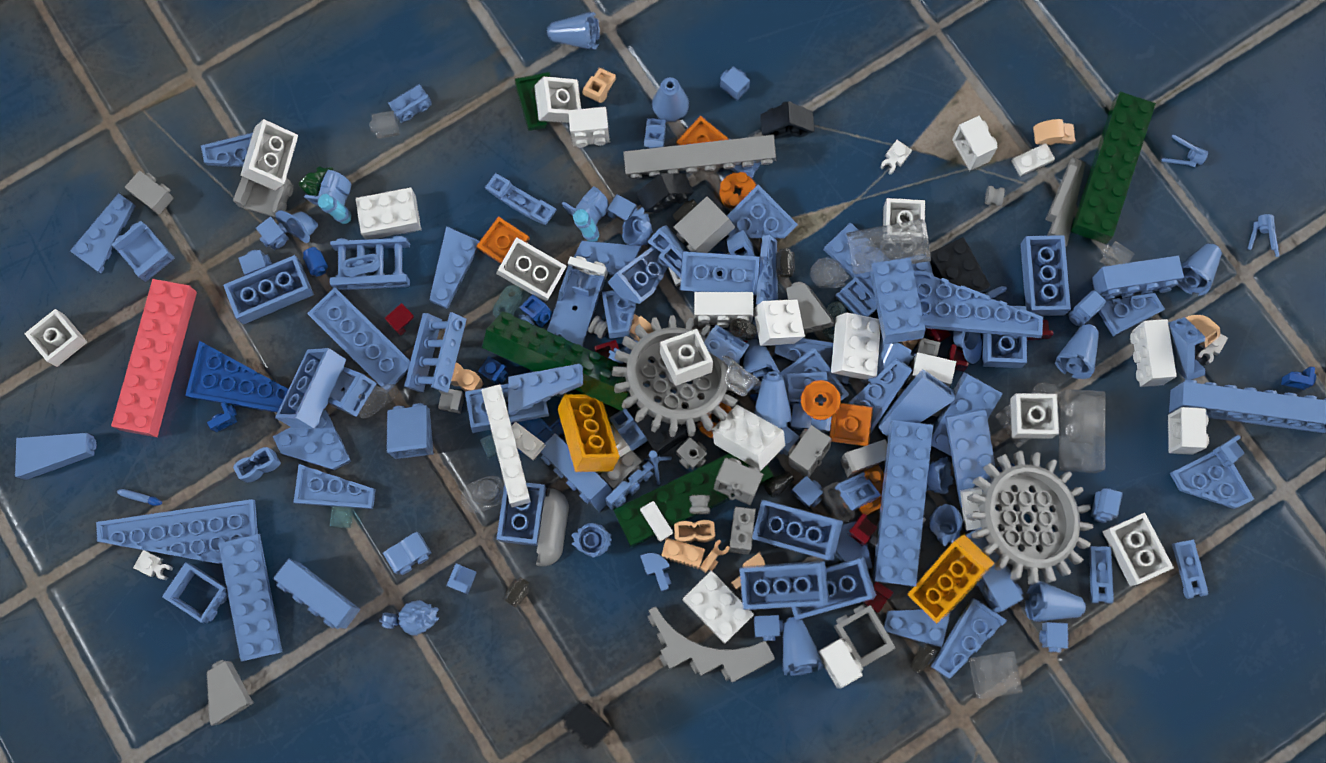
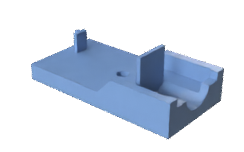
(701, 270)
(579, 291)
(478, 414)

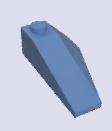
(639, 277)

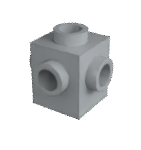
(691, 447)

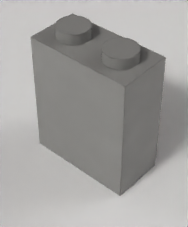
(703, 227)

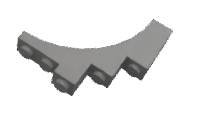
(679, 649)

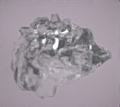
(828, 273)

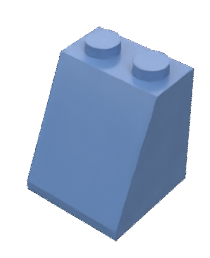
(409, 431)

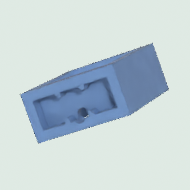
(354, 385)
(179, 584)

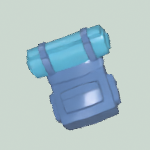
(333, 196)
(589, 212)

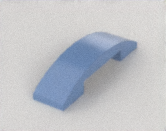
(519, 200)

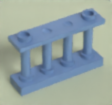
(379, 280)
(424, 349)

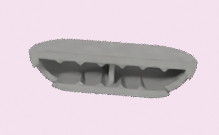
(552, 527)

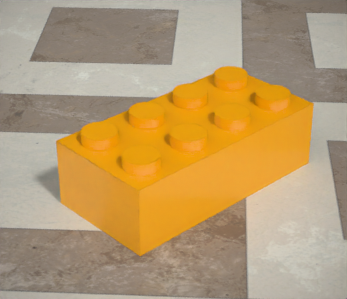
(588, 433)
(950, 578)

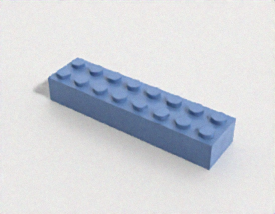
(1251, 405)
(902, 503)

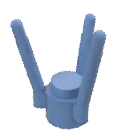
(1196, 154)
(1265, 225)

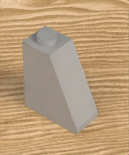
(812, 312)
(864, 458)
(225, 692)

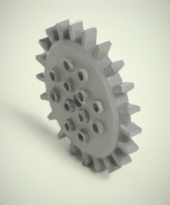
(669, 410)
(1046, 492)

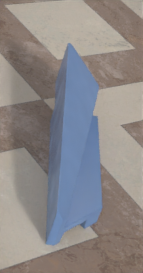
(670, 248)

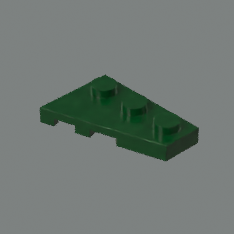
(526, 92)

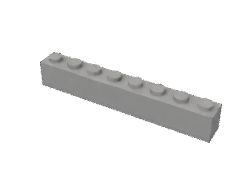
(700, 156)

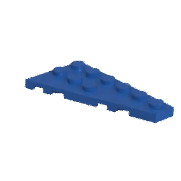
(229, 381)

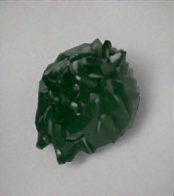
(312, 181)

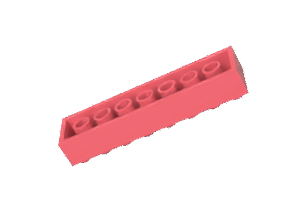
(154, 358)

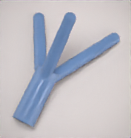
(653, 457)

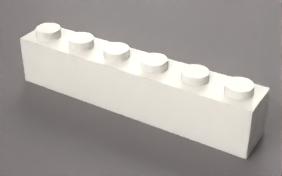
(505, 446)

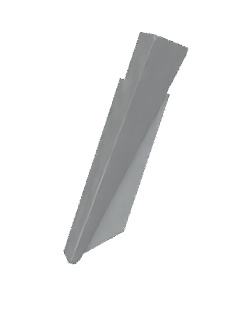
(1065, 200)

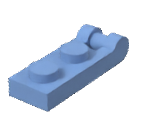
(1190, 569)
(1100, 574)

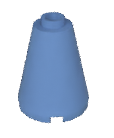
(576, 31)
(670, 101)
(1200, 270)
(889, 353)
(1080, 353)
(758, 361)
(773, 401)
(1052, 603)
(799, 649)

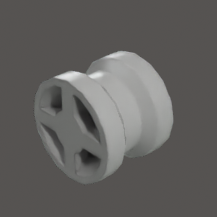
(994, 196)
(598, 327)
(699, 504)

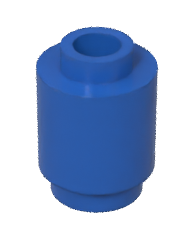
(315, 261)

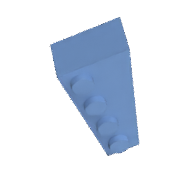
(589, 484)

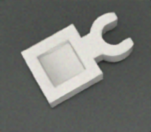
(896, 155)
(1214, 348)
(150, 564)

